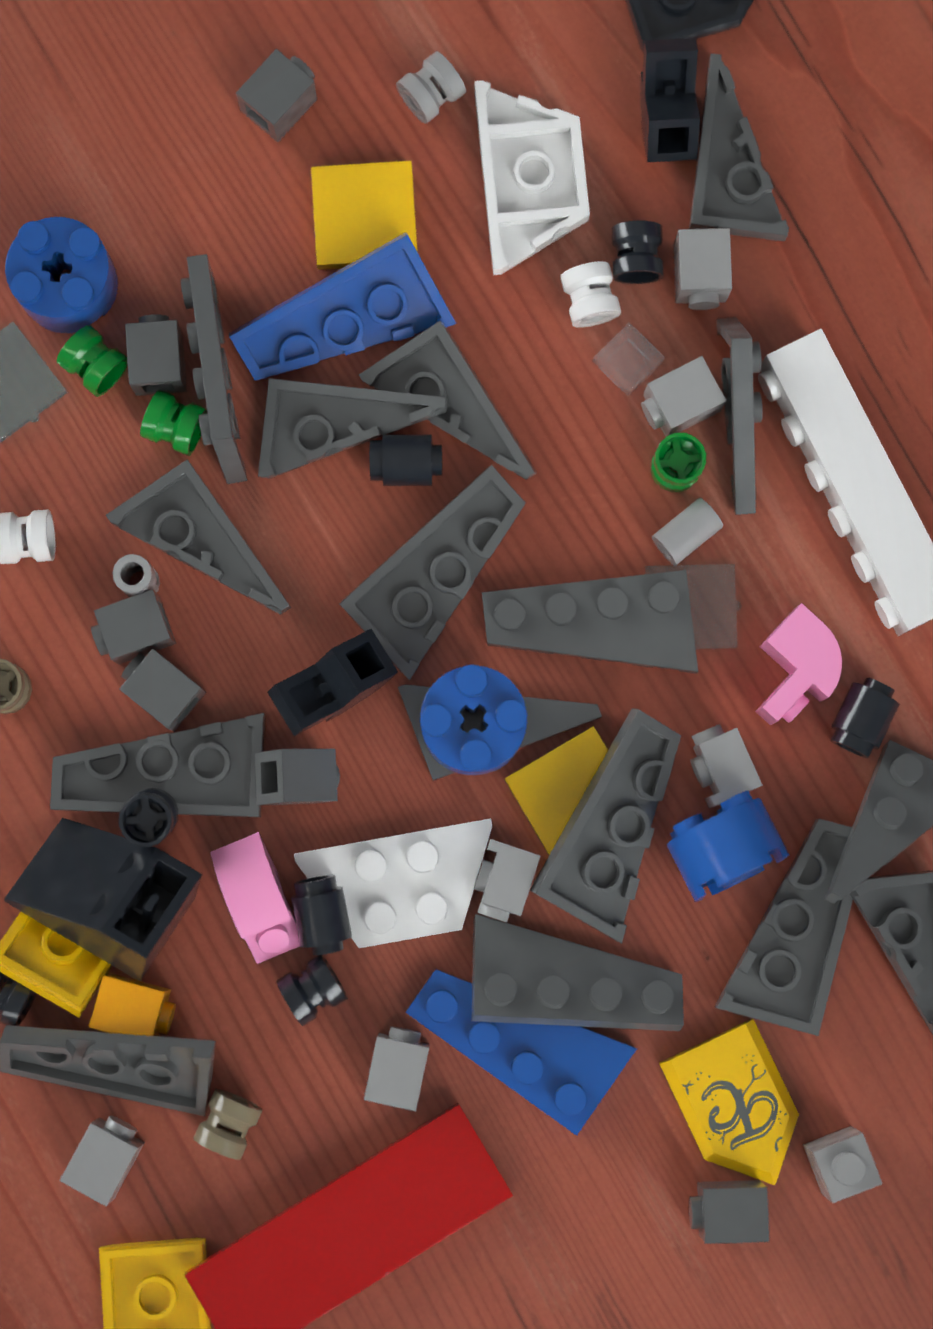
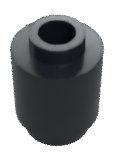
(405, 460)
(864, 717)
(321, 914)

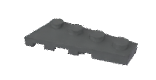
(797, 943)

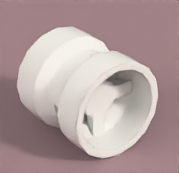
(590, 294)
(27, 537)

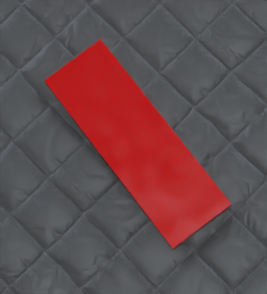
(352, 1229)

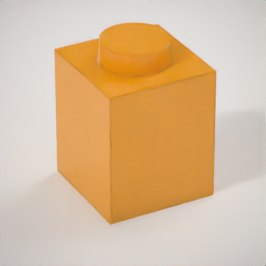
(132, 1007)

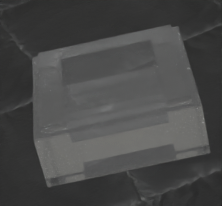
(628, 359)

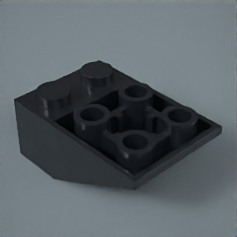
(106, 894)

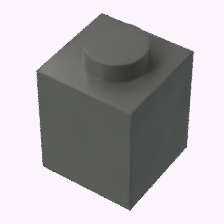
(278, 94)
(155, 355)
(132, 627)
(160, 689)
(296, 776)
(730, 1212)

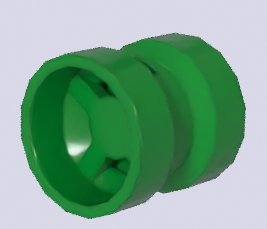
(92, 360)
(172, 422)
(679, 453)

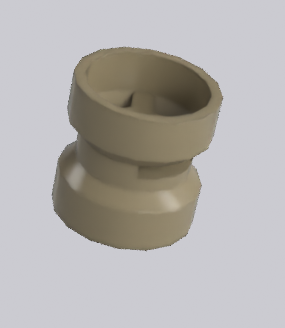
(21, 687)
(227, 1124)

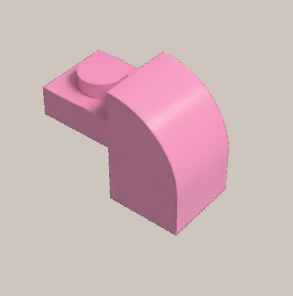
(810, 657)
(255, 897)

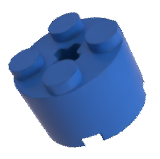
(45, 250)
(473, 689)
(725, 846)

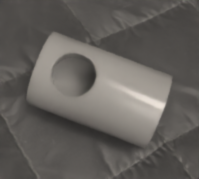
(687, 531)
(127, 567)

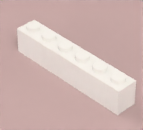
(855, 477)

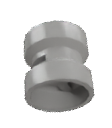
(431, 87)

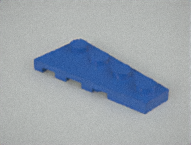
(359, 306)
(551, 1066)

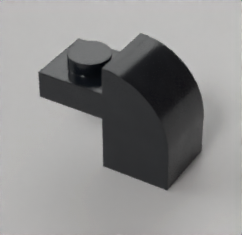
(669, 100)
(334, 683)

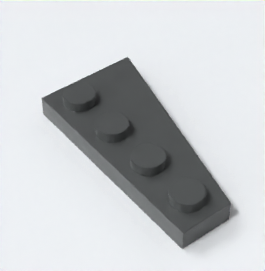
(213, 377)
(432, 572)
(610, 619)
(201, 768)
(603, 844)
(559, 982)
(126, 1066)

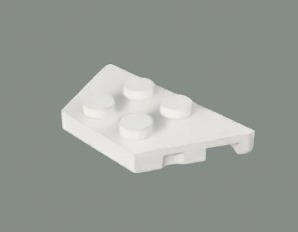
(529, 174)
(406, 881)

